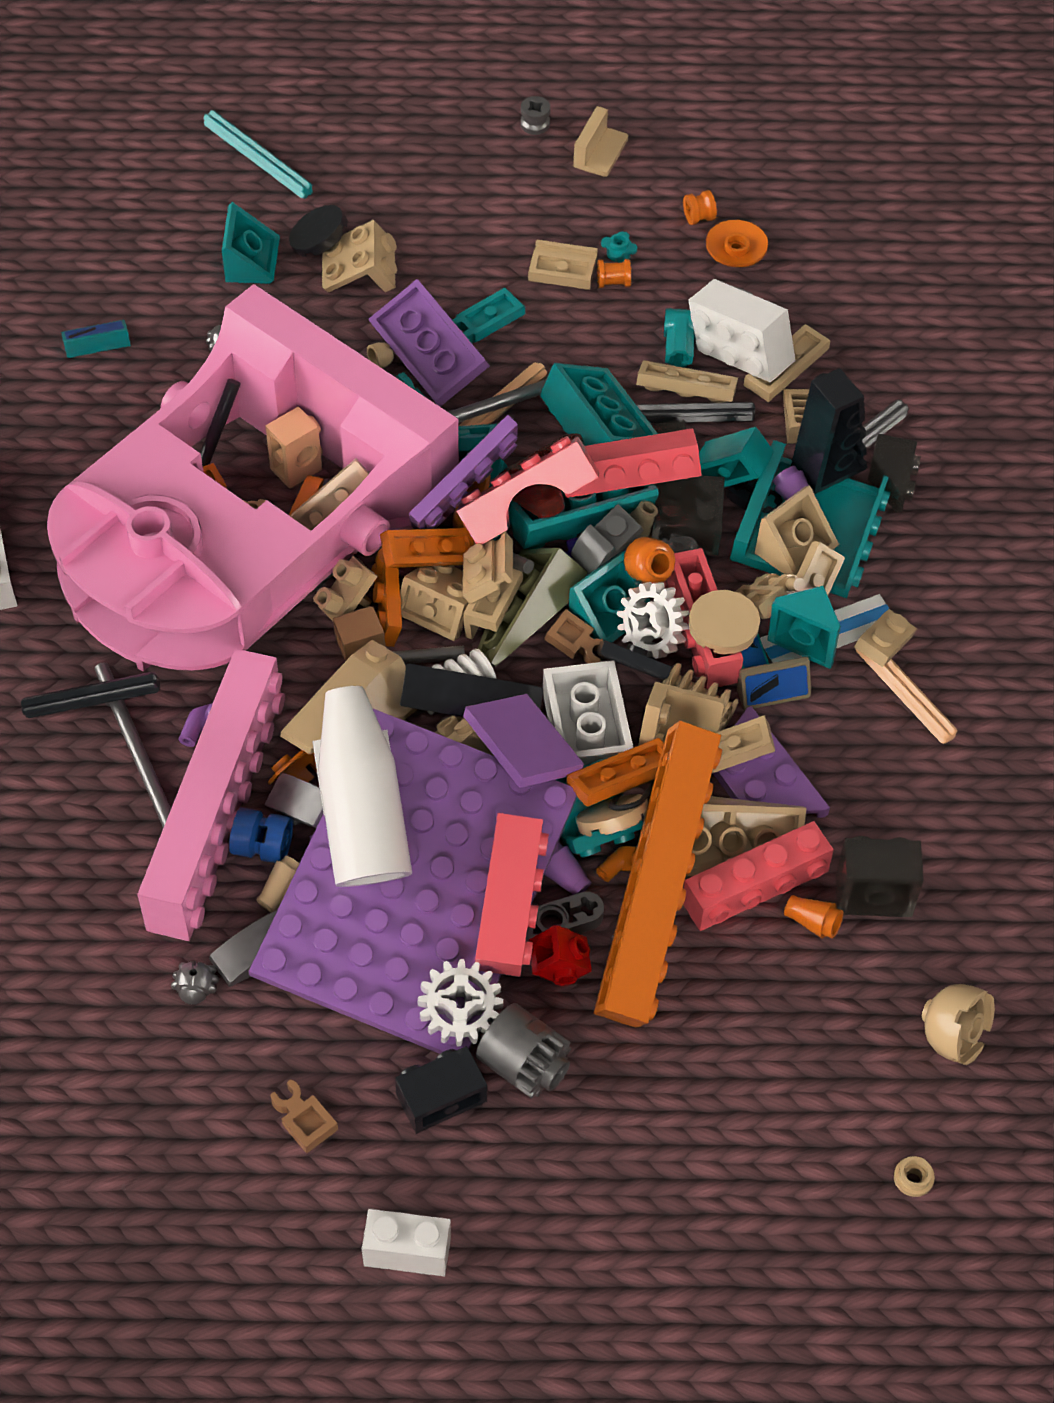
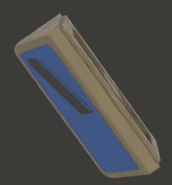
(774, 683)

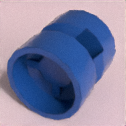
(249, 830)

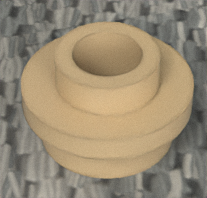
(916, 1166)

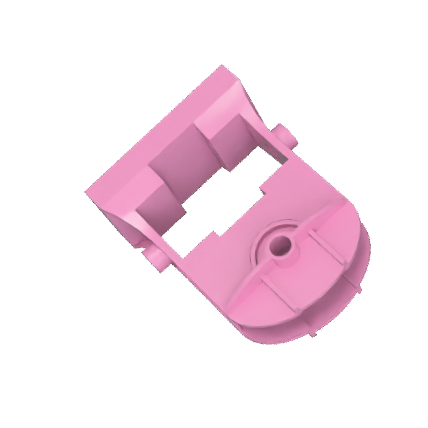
(189, 571)

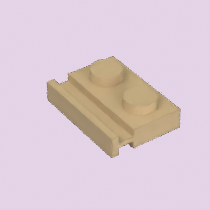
(563, 264)
(487, 567)

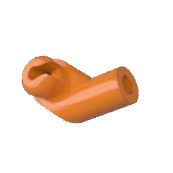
(618, 861)

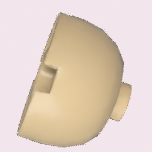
(957, 1021)

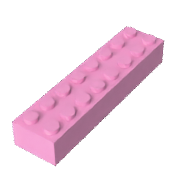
(210, 796)

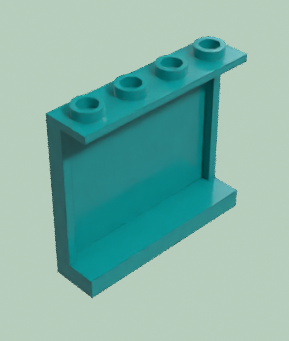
(847, 507)

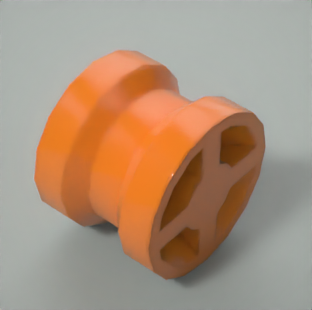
(699, 207)

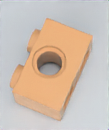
(294, 446)

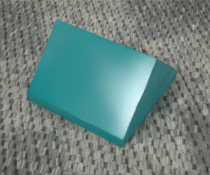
(248, 248)
(599, 598)
(806, 625)

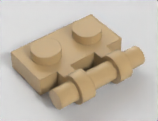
(769, 587)

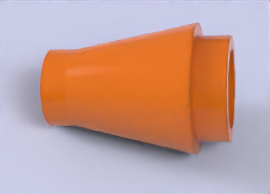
(817, 916)

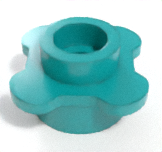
(619, 247)

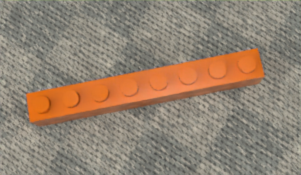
(658, 875)

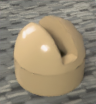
(380, 354)

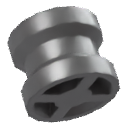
(535, 115)

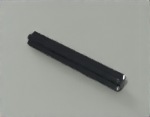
(699, 412)
(90, 695)

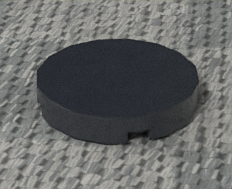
(318, 230)

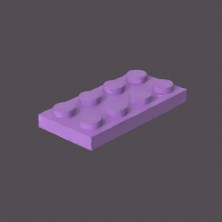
(428, 342)
(472, 468)

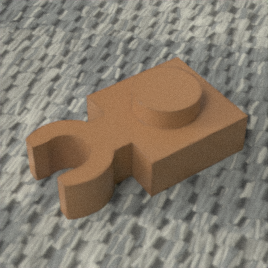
(573, 636)
(306, 1120)

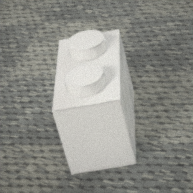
(406, 1242)

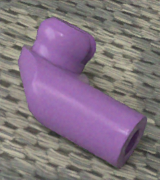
(194, 725)

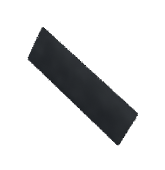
(453, 691)

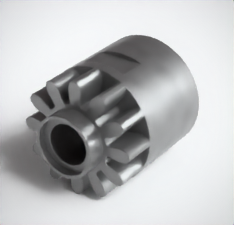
(524, 1051)

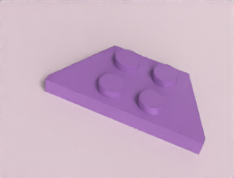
(771, 779)

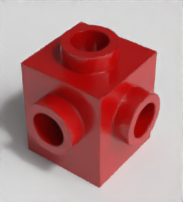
(560, 955)

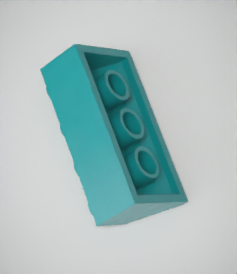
(593, 404)
(577, 515)

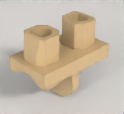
(348, 590)

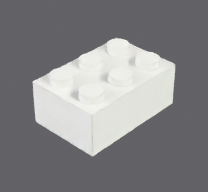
(742, 330)
(587, 709)

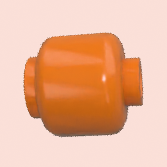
(649, 560)

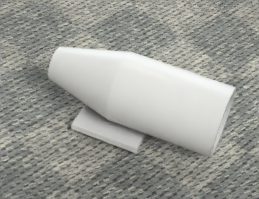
(360, 792)

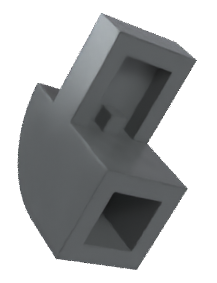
(606, 539)

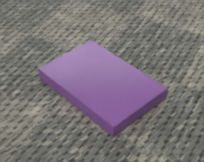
(523, 740)

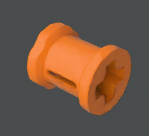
(614, 273)

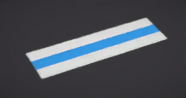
(853, 621)

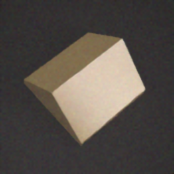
(790, 529)

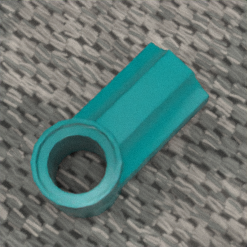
(679, 337)

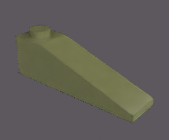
(535, 602)

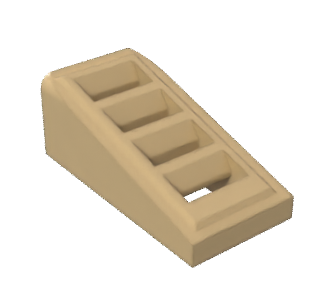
(792, 398)

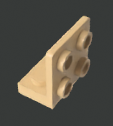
(435, 599)
(673, 704)

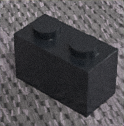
(440, 1088)

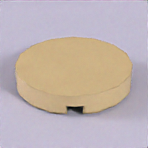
(724, 621)
(608, 820)

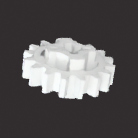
(653, 619)
(445, 1002)

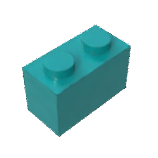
(736, 456)

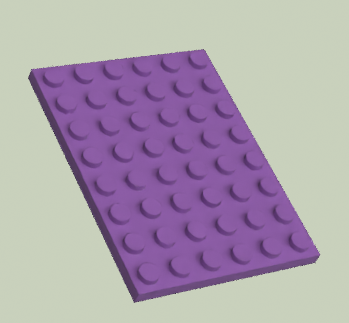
(377, 942)

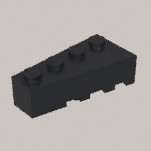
(831, 432)

